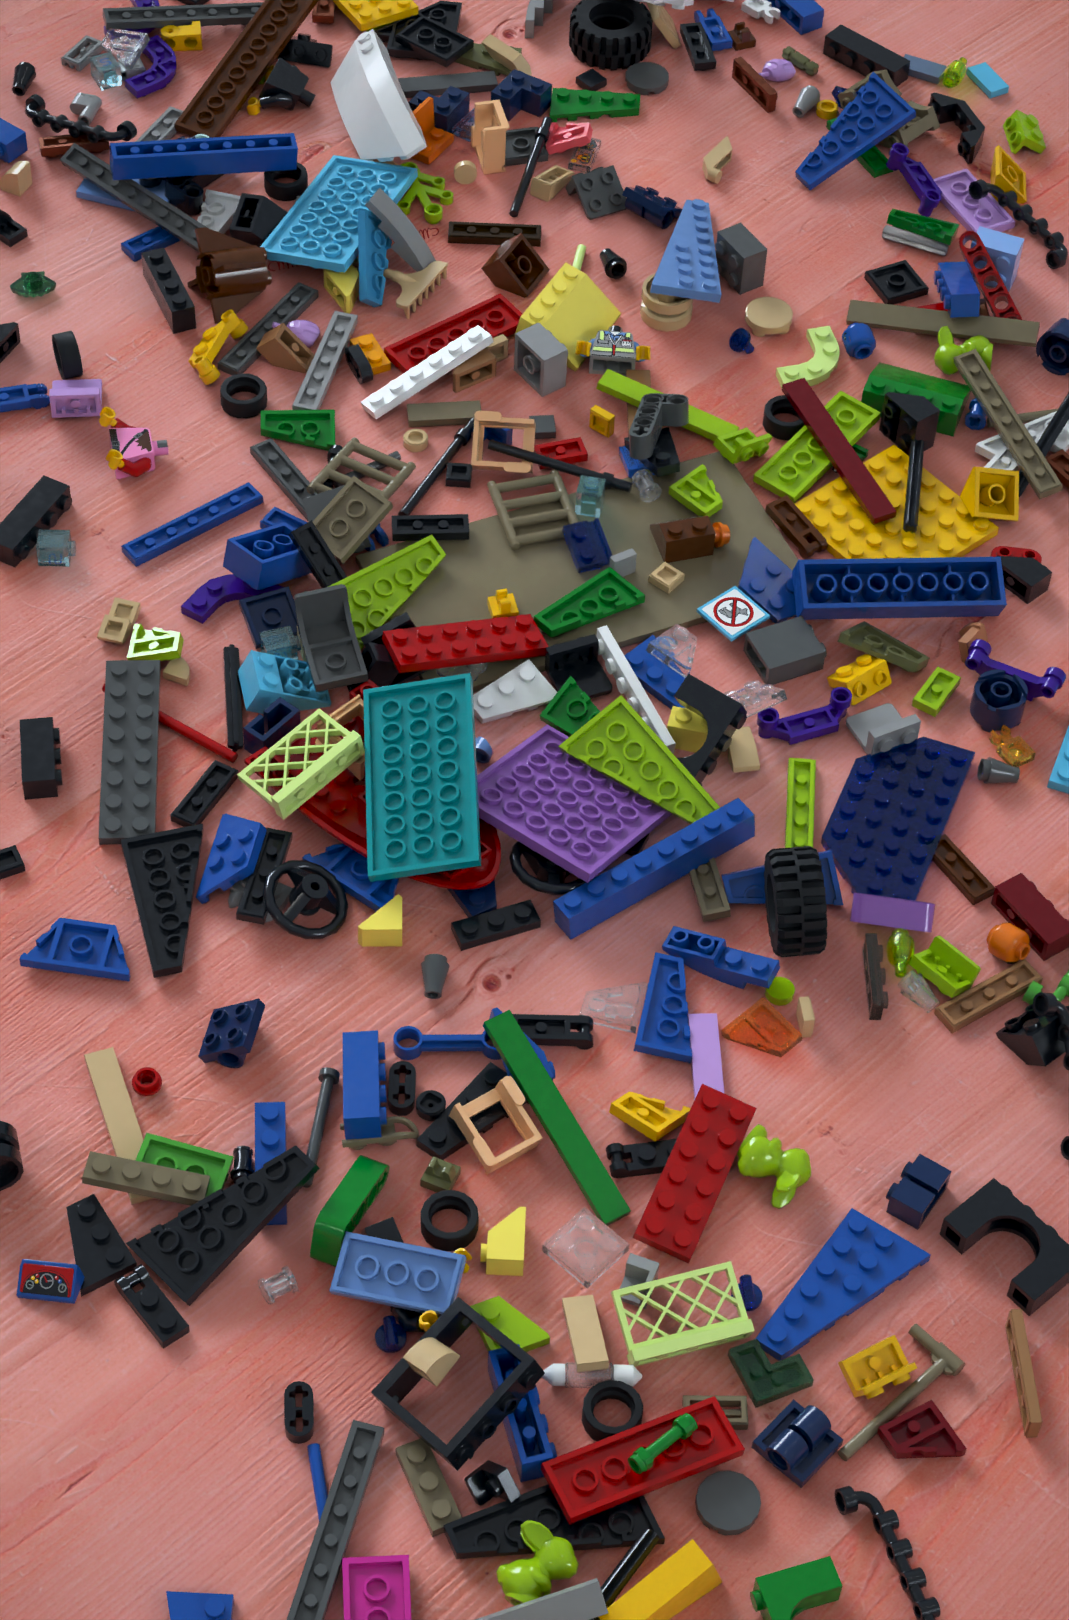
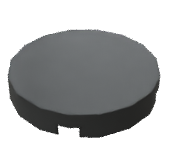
(646, 78)
(728, 1502)

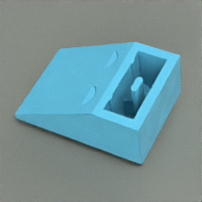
(271, 676)

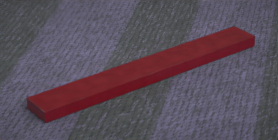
(839, 451)

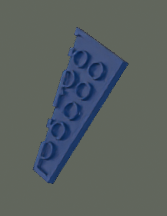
(860, 126)
(843, 1277)

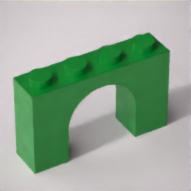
(796, 1589)

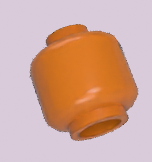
(1008, 943)

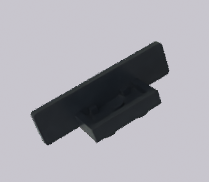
(307, 51)

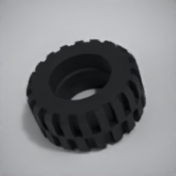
(610, 33)
(795, 901)

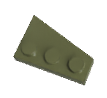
(479, 57)
(883, 646)

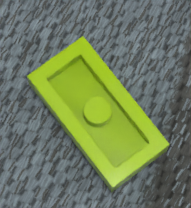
(936, 691)

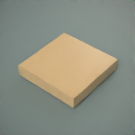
(664, 24)

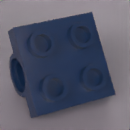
(651, 206)
(232, 1033)
(798, 1442)

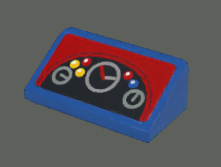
(49, 1281)

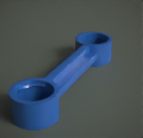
(429, 1043)

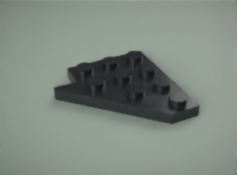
(443, 12)

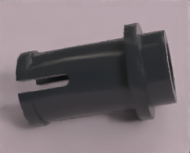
(242, 1162)

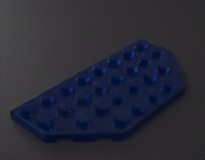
(895, 816)

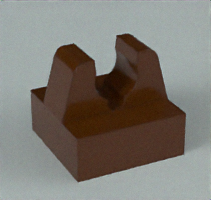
(742, 37)

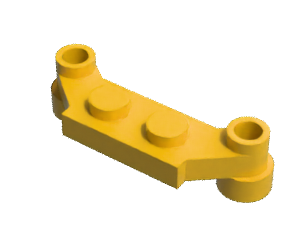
(212, 342)

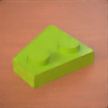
(697, 493)
(154, 644)
(510, 1323)

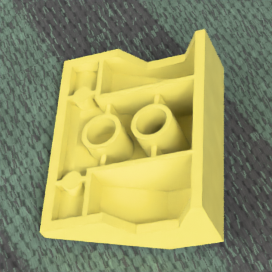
(571, 311)

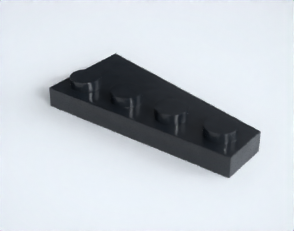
(444, 1135)

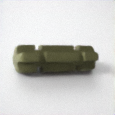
(800, 61)

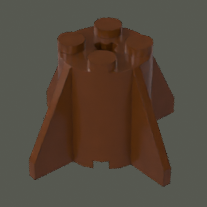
(229, 271)

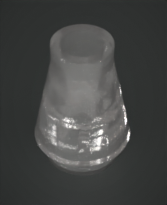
(917, 990)

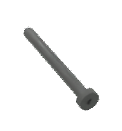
(328, 1077)

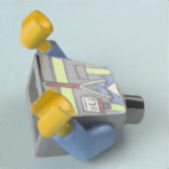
(612, 351)

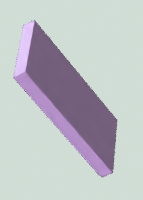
(969, 211)

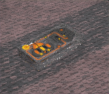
(584, 157)

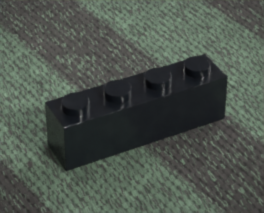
(864, 54)
(168, 290)
(36, 511)

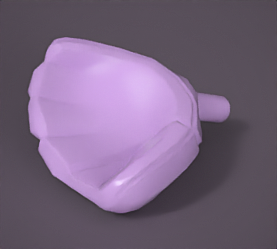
(778, 70)
(304, 330)

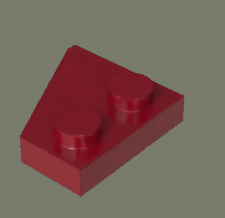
(921, 1435)

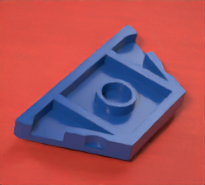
(768, 582)
(231, 855)
(352, 873)
(79, 949)

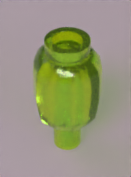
(954, 73)
(900, 951)

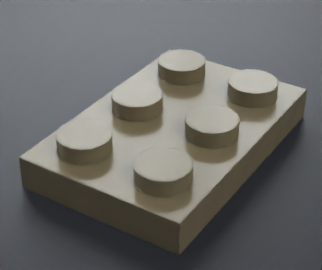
(351, 518)

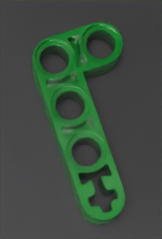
(347, 1208)

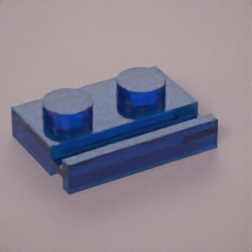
(587, 545)

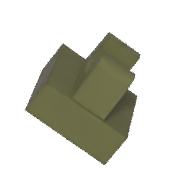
(440, 1175)

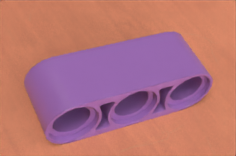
(892, 912)

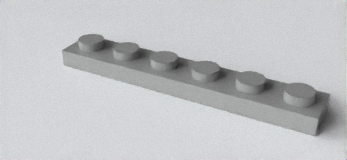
(325, 361)

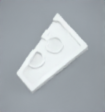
(218, 210)
(513, 692)

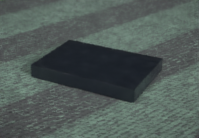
(434, 41)

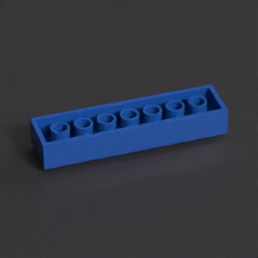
(899, 588)

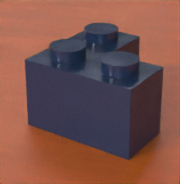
(523, 93)
(448, 107)

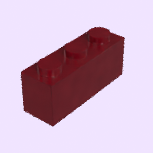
(1030, 911)

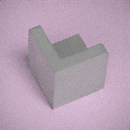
(638, 1271)

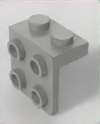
(883, 728)

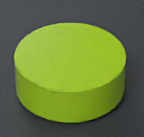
(780, 991)

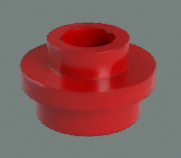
(146, 1075)

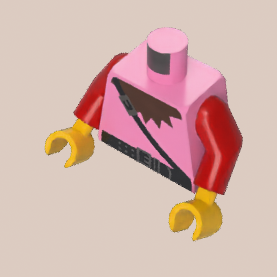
(131, 447)

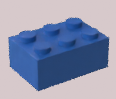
(265, 557)

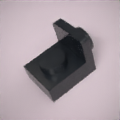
(491, 1481)

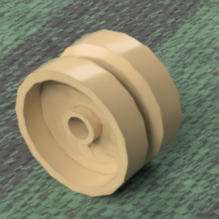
(664, 311)

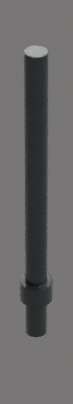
(541, 137)
(461, 438)
(558, 465)

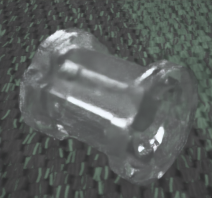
(646, 485)
(278, 1285)

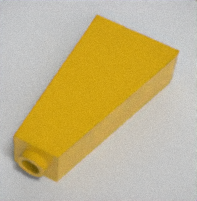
(668, 1588)

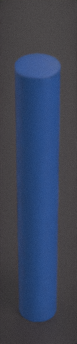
(318, 1476)

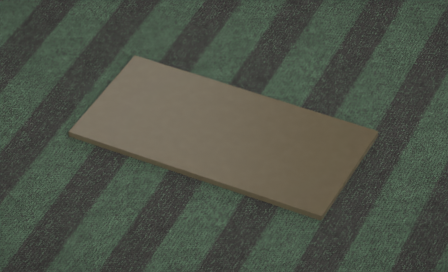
(546, 571)

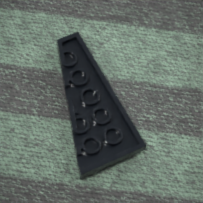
(163, 883)
(212, 1232)
(498, 1527)

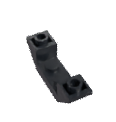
(957, 110)

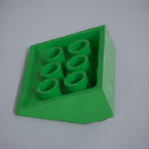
(944, 394)

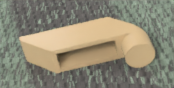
(506, 55)
(716, 160)

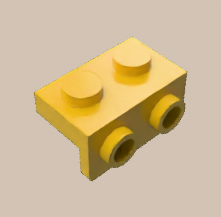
(862, 677)
(876, 1367)

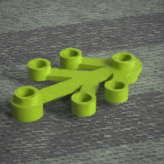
(432, 212)

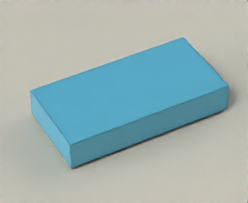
(987, 80)

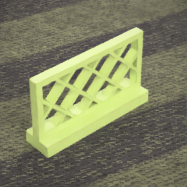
(315, 773)
(690, 1340)

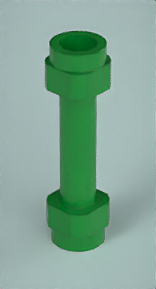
(681, 1428)

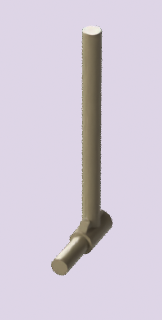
(942, 1361)

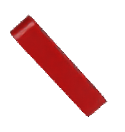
(987, 274)

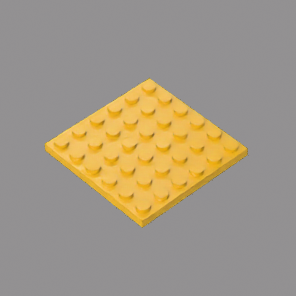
(943, 520)

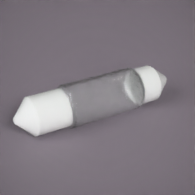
(567, 1375)

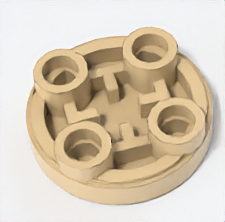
(768, 316)

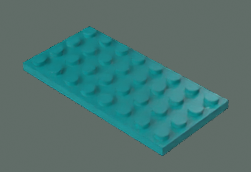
(421, 778)

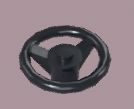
(549, 875)
(307, 898)

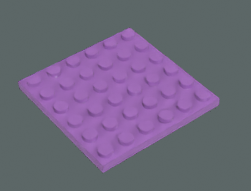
(563, 806)

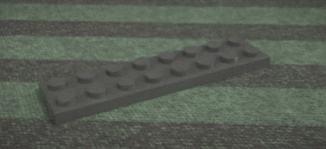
(129, 750)

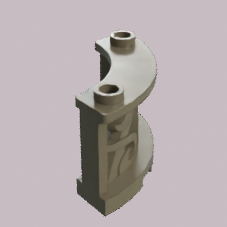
(925, 115)

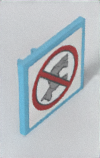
(733, 613)

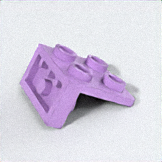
(76, 398)

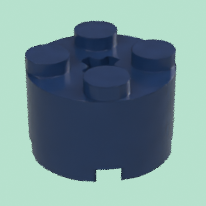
(1054, 348)
(998, 700)

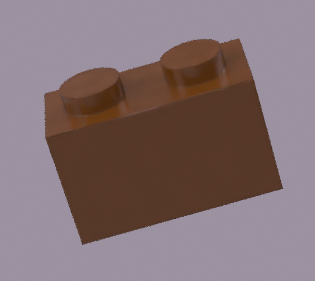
(516, 266)
(684, 538)

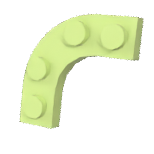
(820, 366)

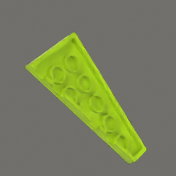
(387, 584)
(631, 754)

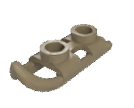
(388, 1137)

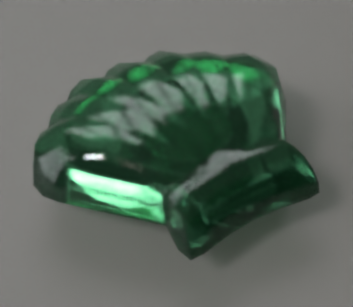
(33, 284)

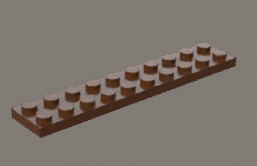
(243, 67)

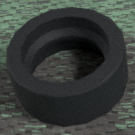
(286, 191)
(67, 355)
(243, 383)
(778, 428)
(449, 1200)
(610, 1390)

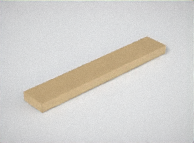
(115, 1107)

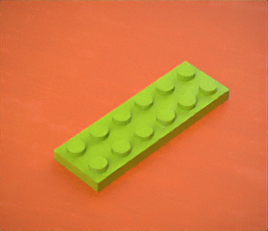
(802, 460)

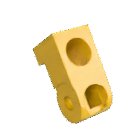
(183, 37)

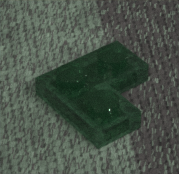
(765, 1380)

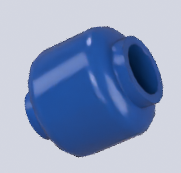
(859, 340)

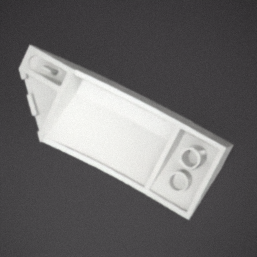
(375, 104)

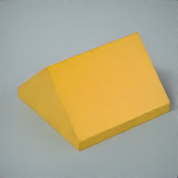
(1008, 175)
(992, 494)

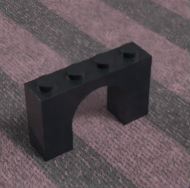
(722, 717)
(996, 1210)

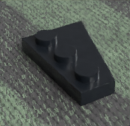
(664, 457)
(97, 1245)

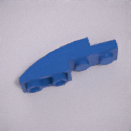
(714, 959)

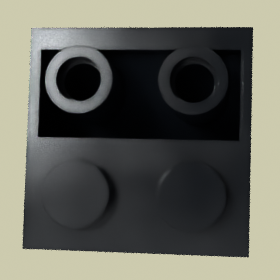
(255, 219)
(909, 418)
(1033, 1037)

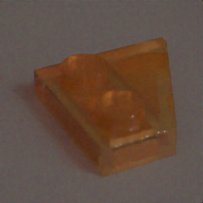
(763, 1030)

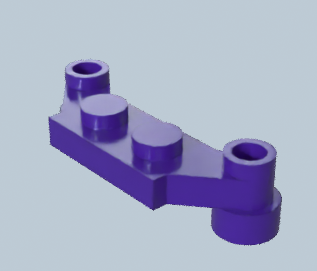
(917, 177)
(1037, 686)
(806, 724)

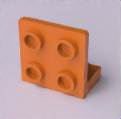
(436, 139)

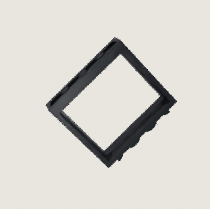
(494, 1410)

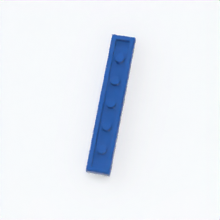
(192, 524)

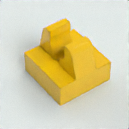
(502, 604)

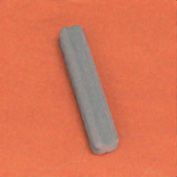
(914, 240)

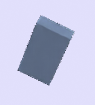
(925, 69)

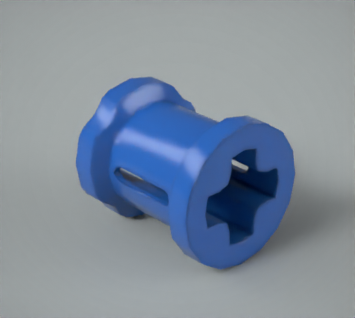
(976, 417)

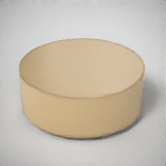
(465, 172)
(415, 440)

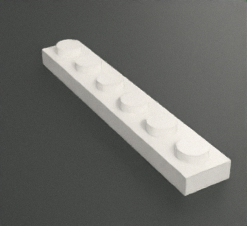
(427, 372)
(630, 685)

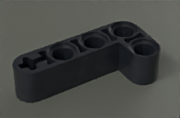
(187, 191)

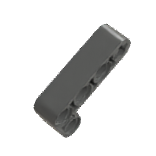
(653, 413)

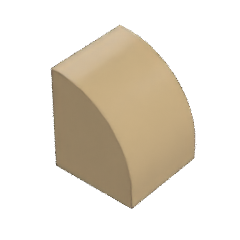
(17, 178)
(431, 1359)

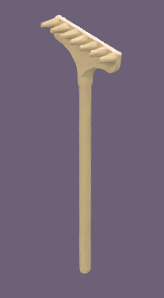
(415, 283)

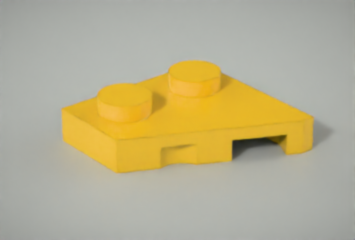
(648, 1114)

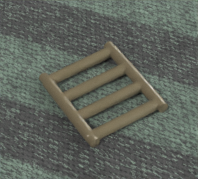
(342, 458)
(510, 523)

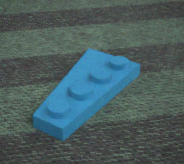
(372, 258)

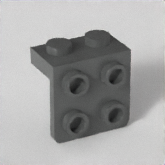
(598, 192)

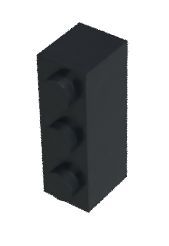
(40, 758)

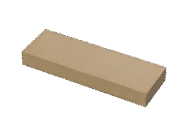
(585, 1333)

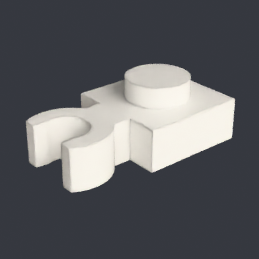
(759, 9)

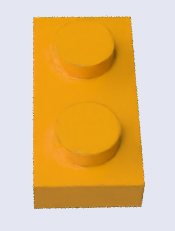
(373, 352)

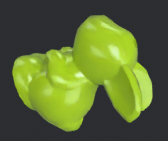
(948, 350)
(765, 1158)
(532, 1577)

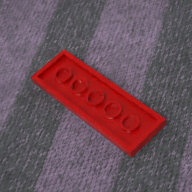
(493, 315)
(464, 643)
(694, 1173)
(600, 1474)

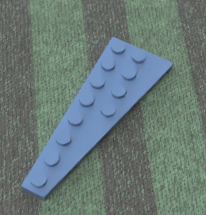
(690, 258)

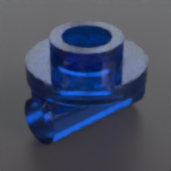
(740, 341)
(750, 1293)
(390, 1336)

